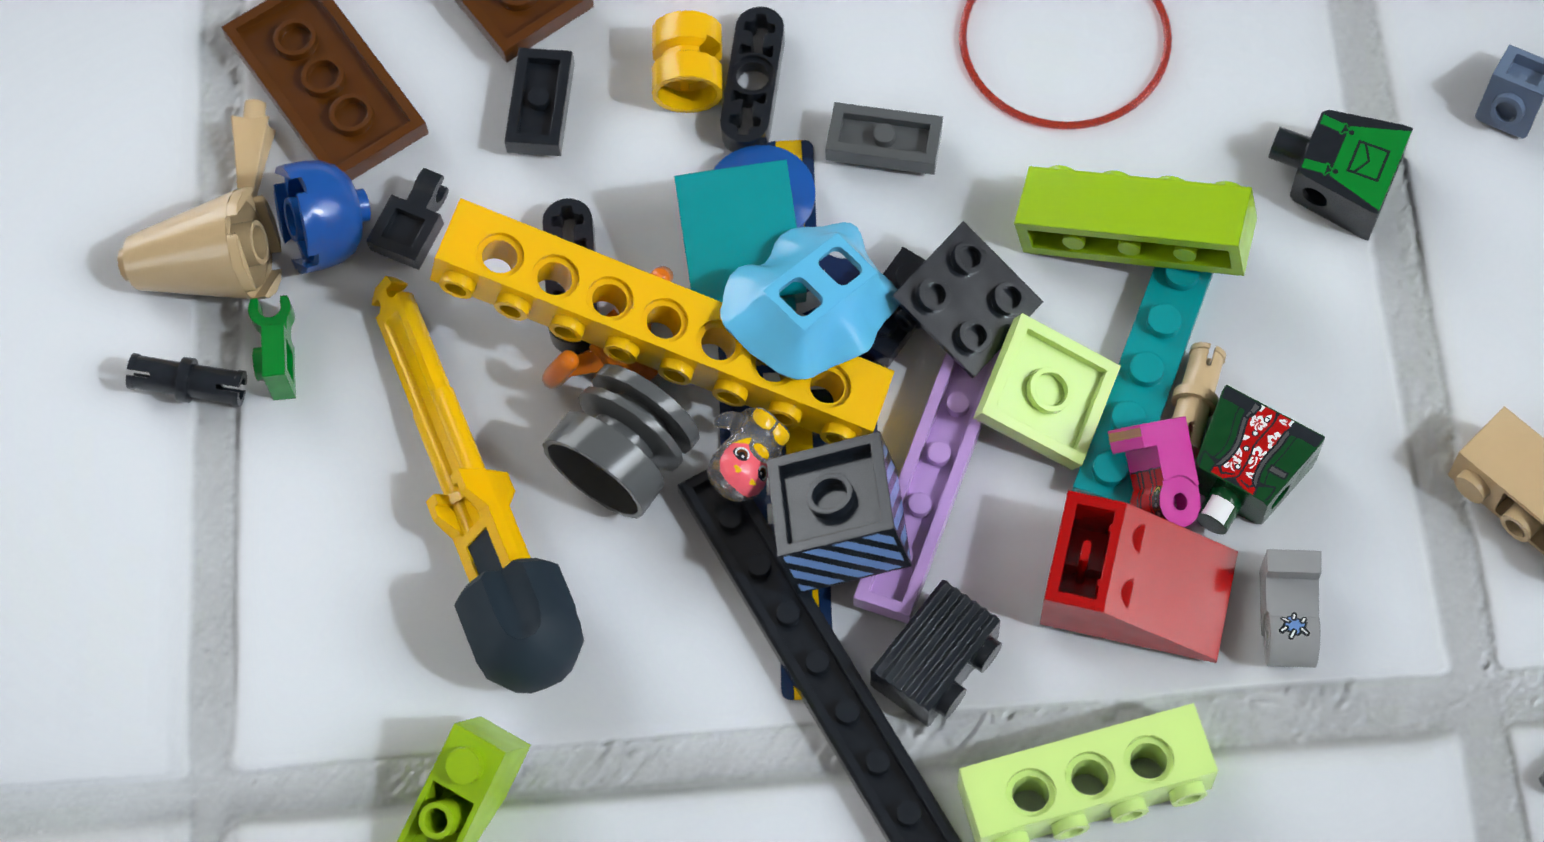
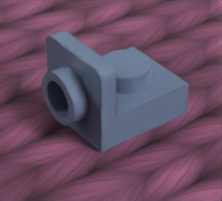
(1514, 93)

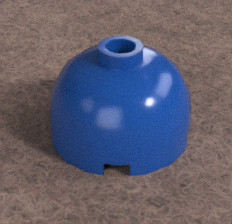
(320, 213)

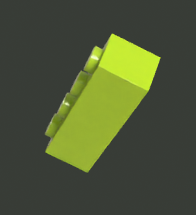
(1136, 219)

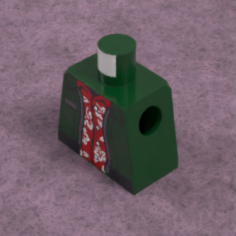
(1250, 461)

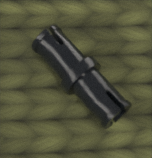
(186, 379)

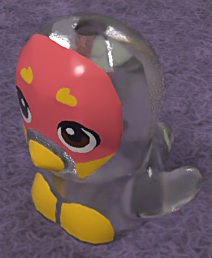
(740, 463)

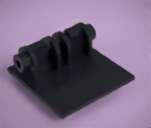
(964, 299)

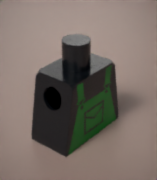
(1344, 167)

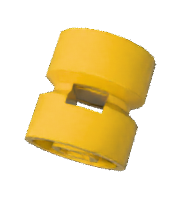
(687, 61)

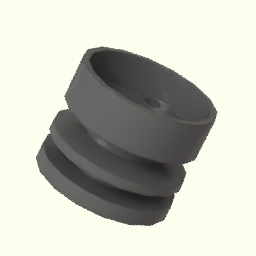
(621, 440)

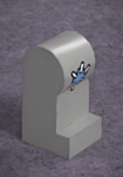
(1290, 607)

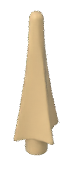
(251, 144)

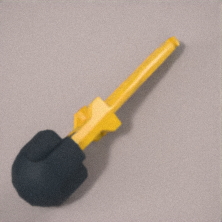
(514, 604)

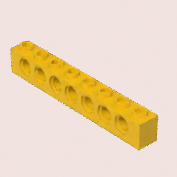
(642, 299)

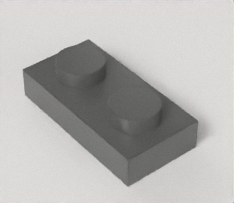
(884, 138)

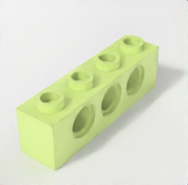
(1168, 737)

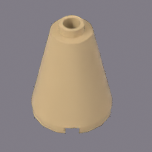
(208, 250)

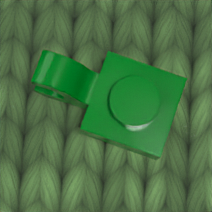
(276, 357)

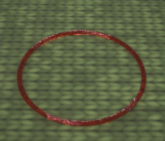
(1066, 124)

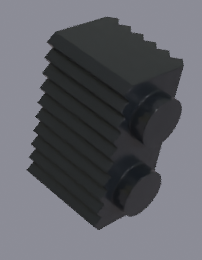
(936, 654)

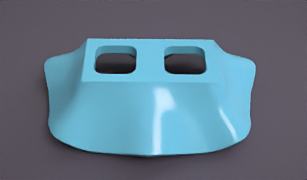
(830, 334)

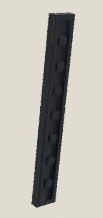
(818, 668)

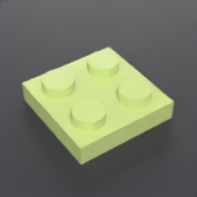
(1047, 392)

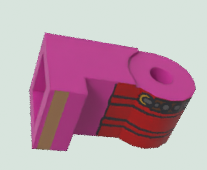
(1161, 468)

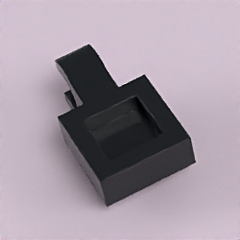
(411, 225)

